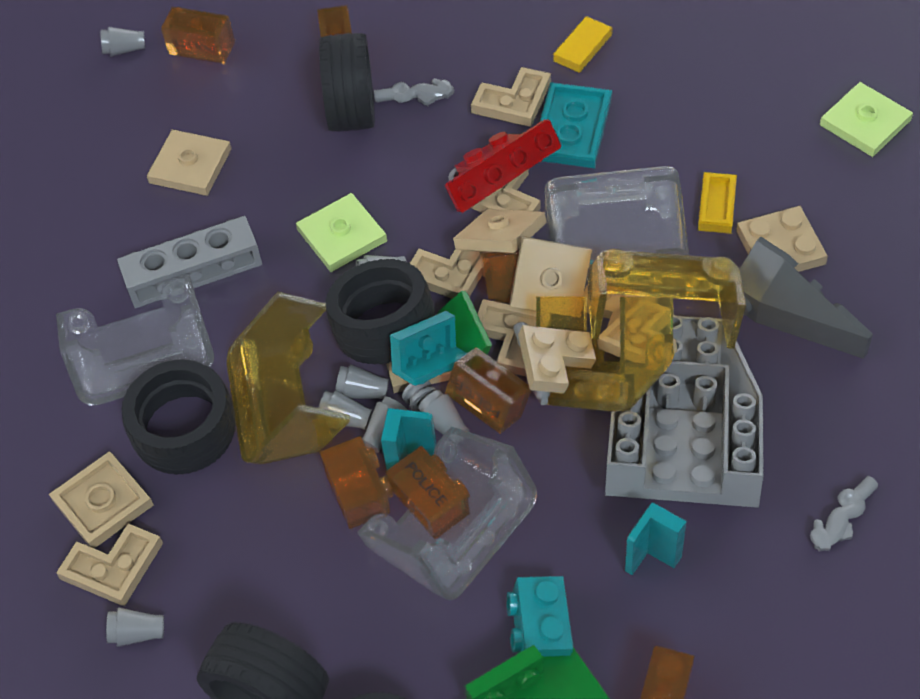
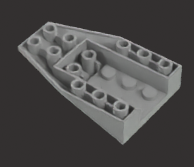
(694, 429)

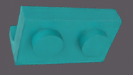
(425, 349)
(540, 616)

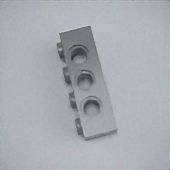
(203, 254)

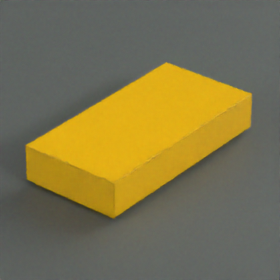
(582, 44)
(717, 202)

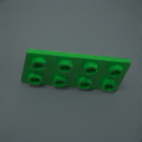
(537, 677)

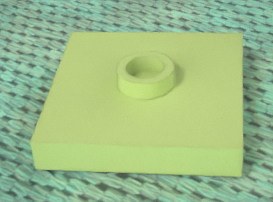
(866, 119)
(341, 232)

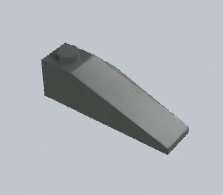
(787, 302)

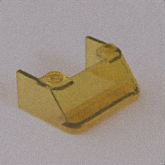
(667, 276)
(644, 351)
(268, 384)

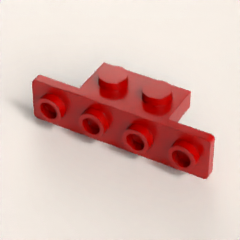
(499, 163)

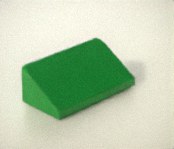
(468, 325)

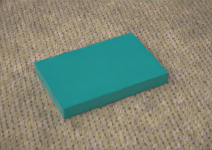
(579, 122)

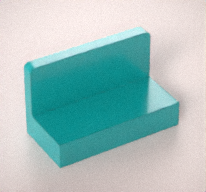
(406, 432)
(658, 535)

